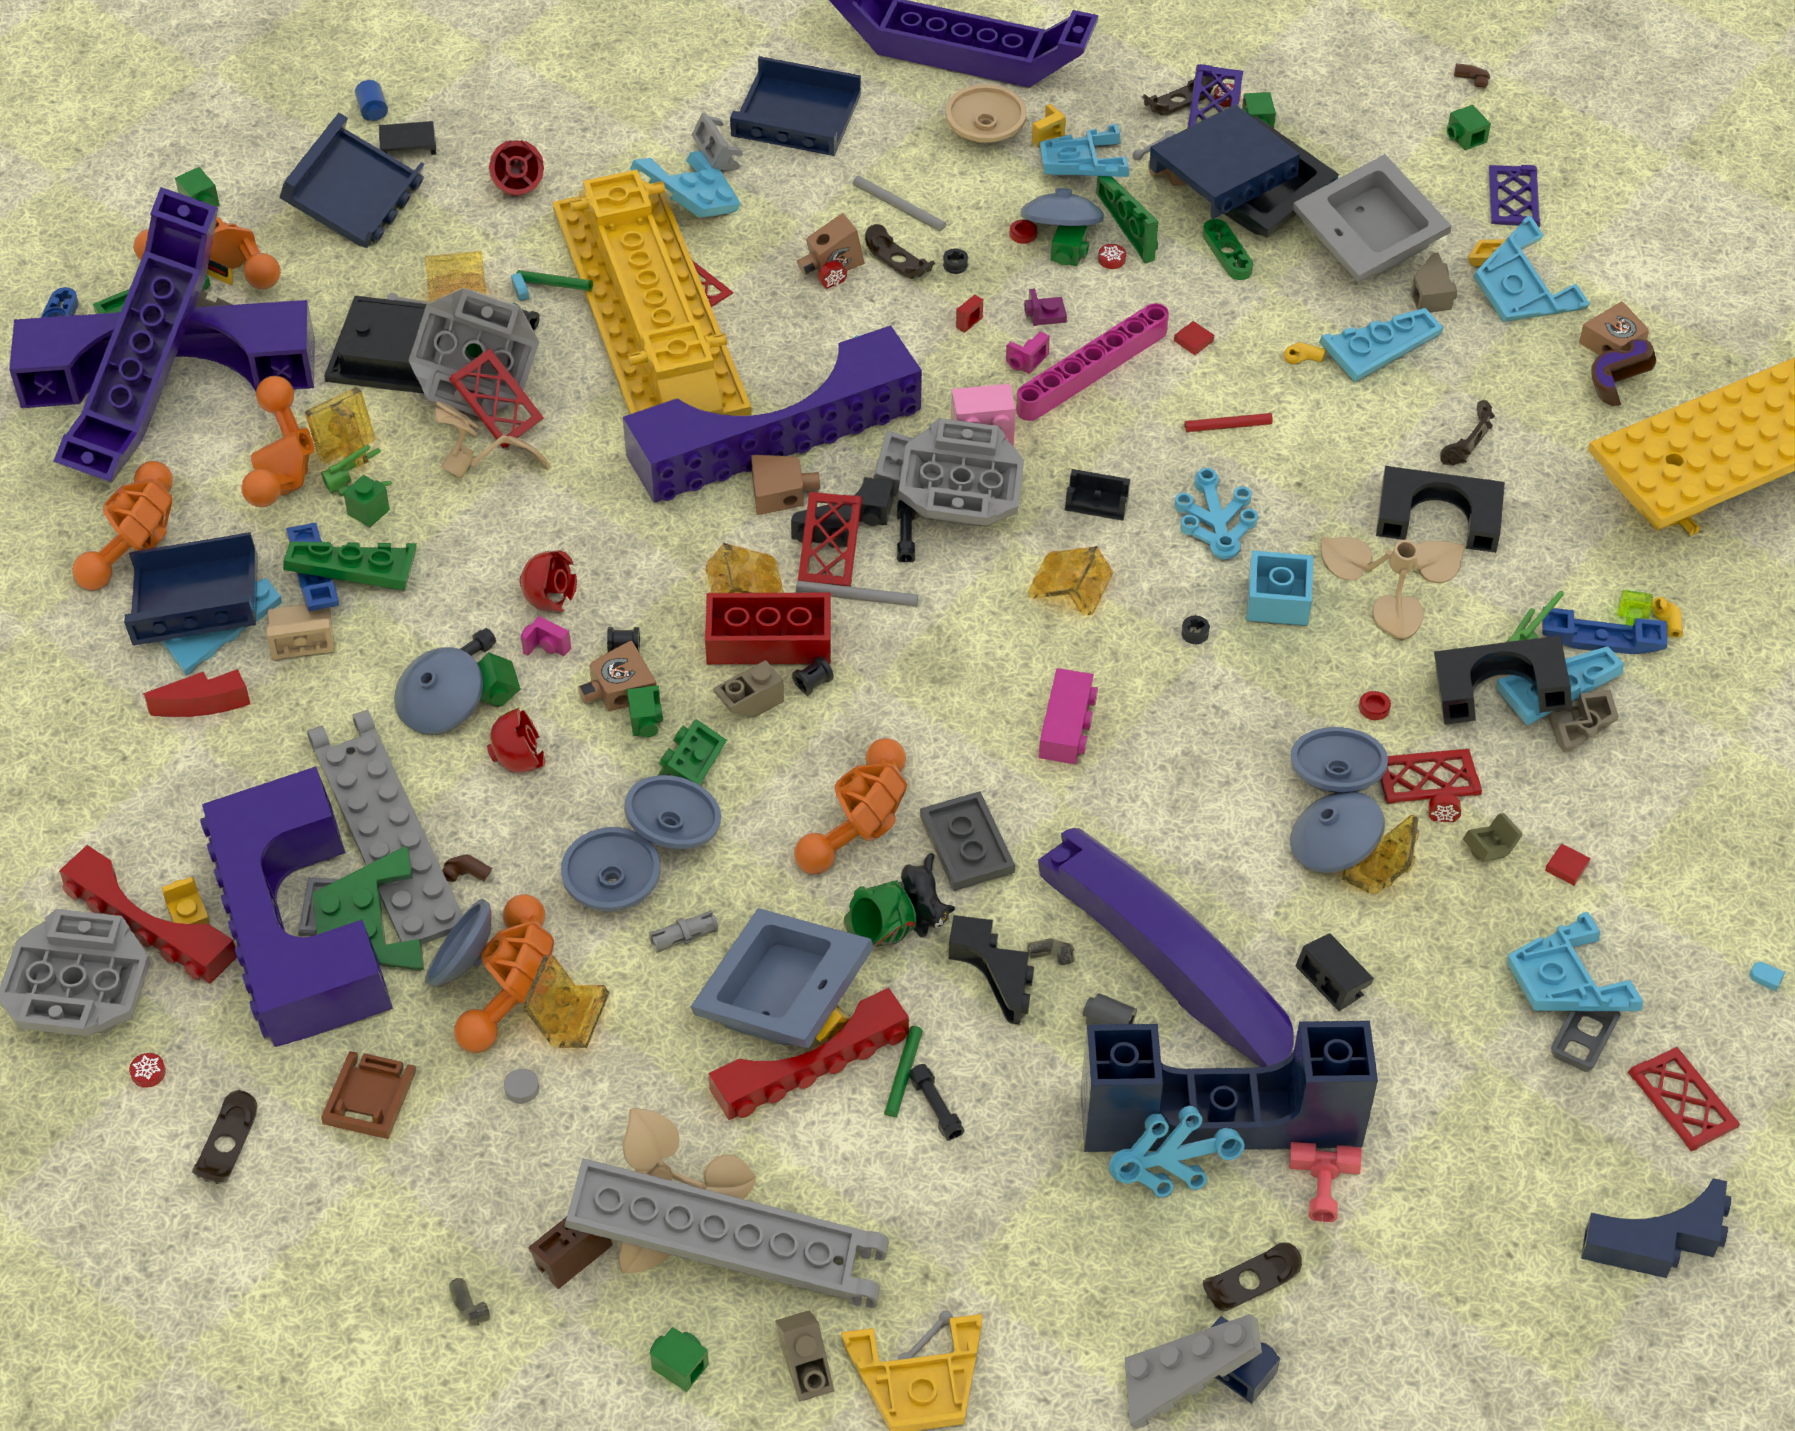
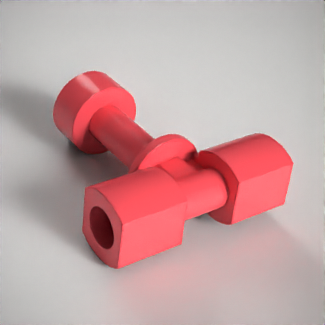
(1325, 1167)

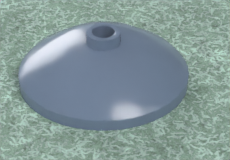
(1062, 209)
(447, 698)
(1339, 759)
(672, 812)
(1337, 832)
(610, 855)
(461, 946)

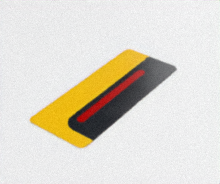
(220, 272)

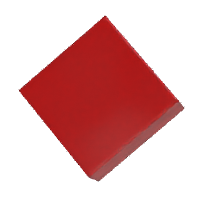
(969, 313)
(1193, 338)
(1567, 864)

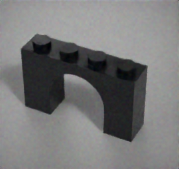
(1477, 498)
(1536, 660)

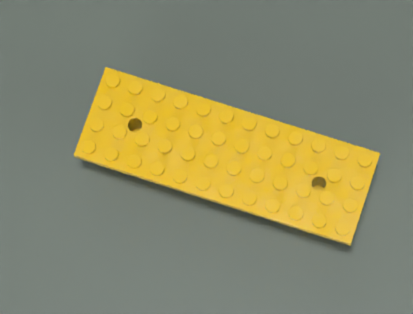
(648, 297)
(1705, 448)

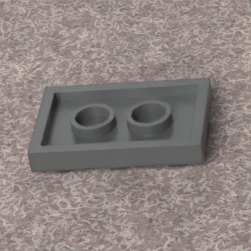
(967, 840)

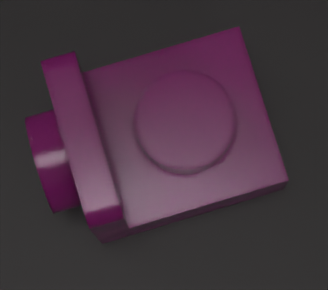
(1044, 310)

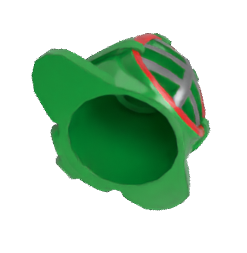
(881, 914)

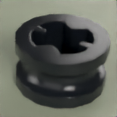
(955, 254)
(1199, 622)

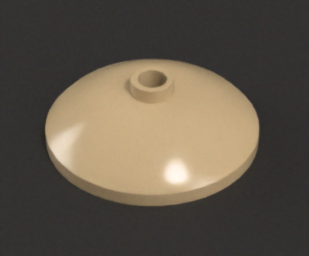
(986, 113)

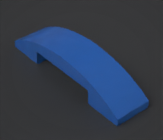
(316, 590)
(1641, 638)

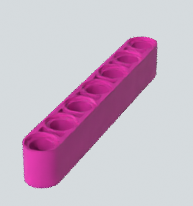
(1092, 362)

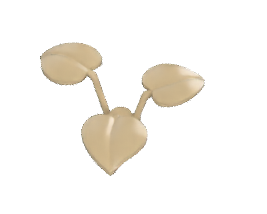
(460, 456)
(1395, 615)
(645, 1145)

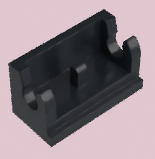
(407, 136)
(1097, 494)
(1333, 971)

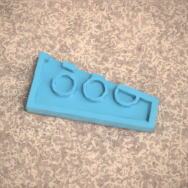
(1380, 343)
(194, 649)

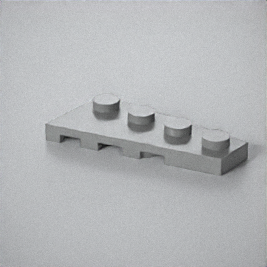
(1185, 1365)

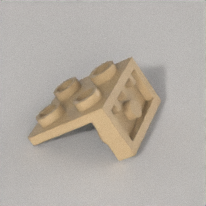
(299, 632)

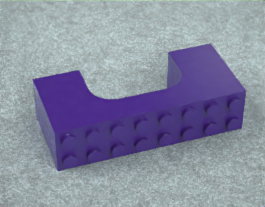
(293, 981)

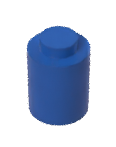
(371, 100)

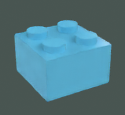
(1280, 588)

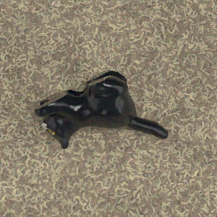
(921, 889)

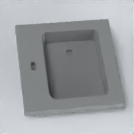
(1372, 218)

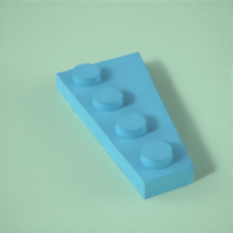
(1584, 672)

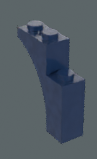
(1657, 1242)

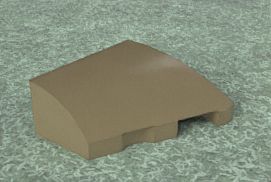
(1587, 717)

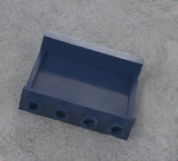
(797, 106)
(1227, 159)
(350, 184)
(193, 589)

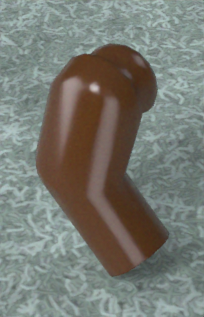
(1472, 72)
(463, 865)

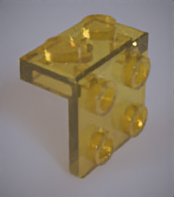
(743, 571)
(1076, 573)
(1388, 860)
(561, 1009)

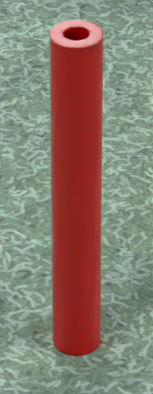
(1228, 422)

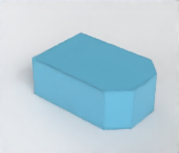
(519, 286)
(1767, 975)

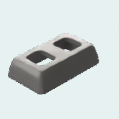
(1570, 1032)

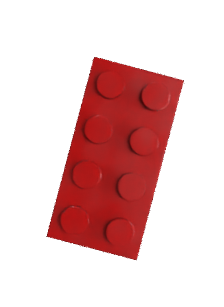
(767, 627)

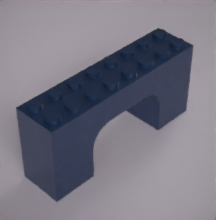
(1311, 1097)

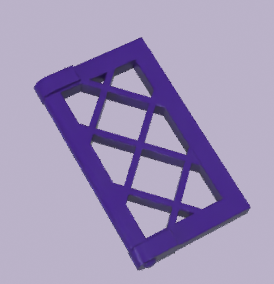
(1218, 75)
(1513, 173)

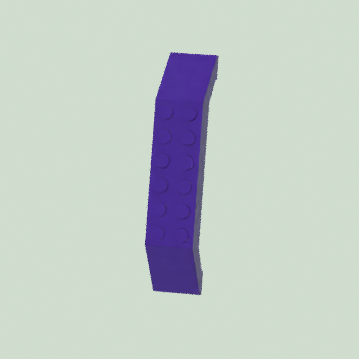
(967, 40)
(143, 338)

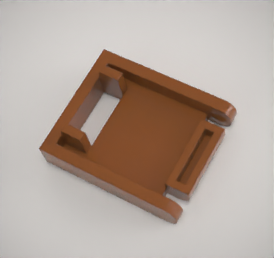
(371, 1091)

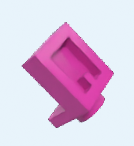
(1030, 355)
(548, 635)

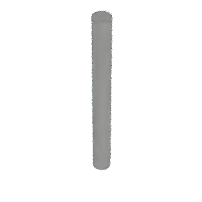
(899, 203)
(858, 593)

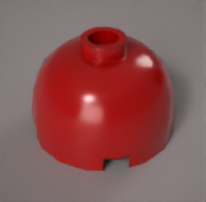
(516, 167)
(546, 575)
(513, 741)

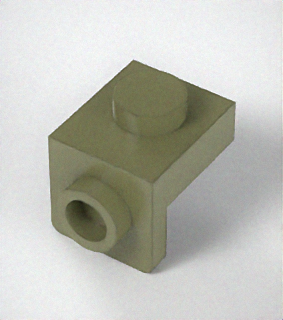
(1493, 841)

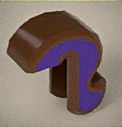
(1620, 365)

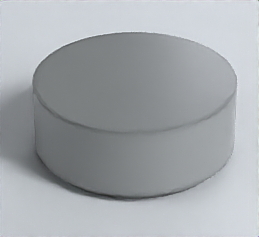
(521, 1086)

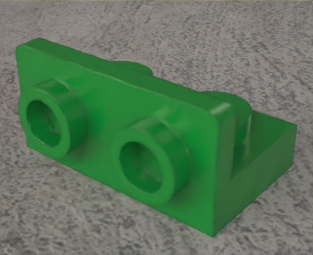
(693, 753)

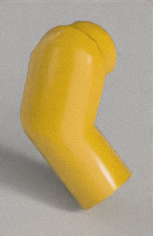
(1301, 351)
(1671, 614)

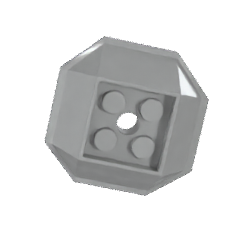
(464, 319)
(961, 473)
(74, 974)

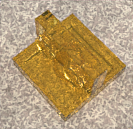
(453, 271)
(341, 426)

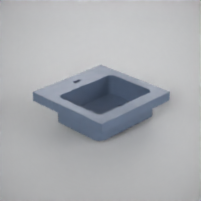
(782, 978)

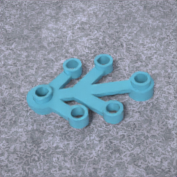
(1216, 516)
(1171, 1152)

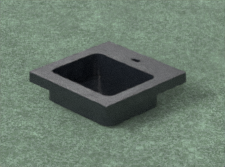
(1275, 207)
(377, 345)

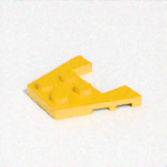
(919, 1390)

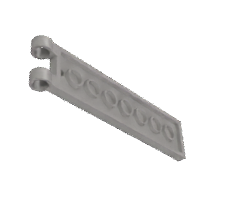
(384, 822)
(723, 1231)

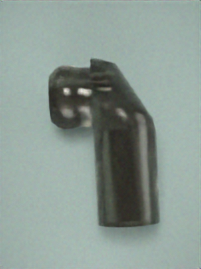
(1051, 947)
(463, 1302)

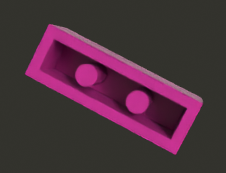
(1068, 716)

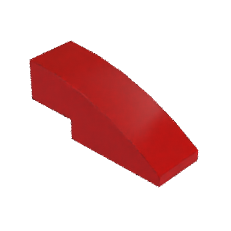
(198, 696)

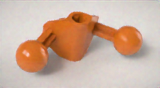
(232, 248)
(284, 463)
(138, 516)
(869, 799)
(513, 961)

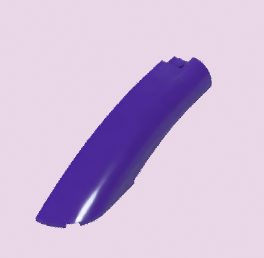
(1171, 946)

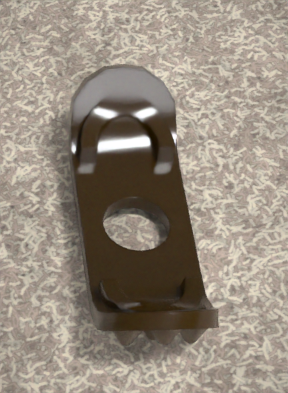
(1165, 105)
(884, 248)
(1460, 451)
(233, 1121)
(1272, 1268)

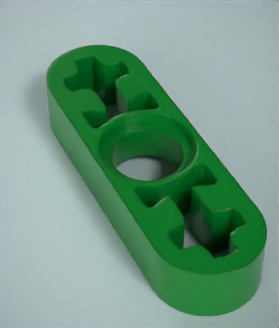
(1227, 240)

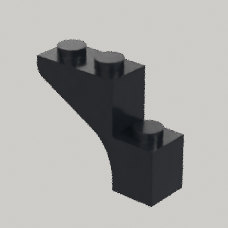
(875, 510)
(1004, 969)

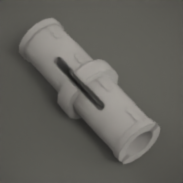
(683, 931)

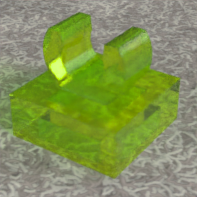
(1634, 605)

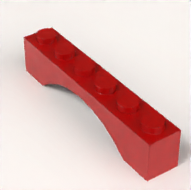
(197, 947)
(750, 1083)

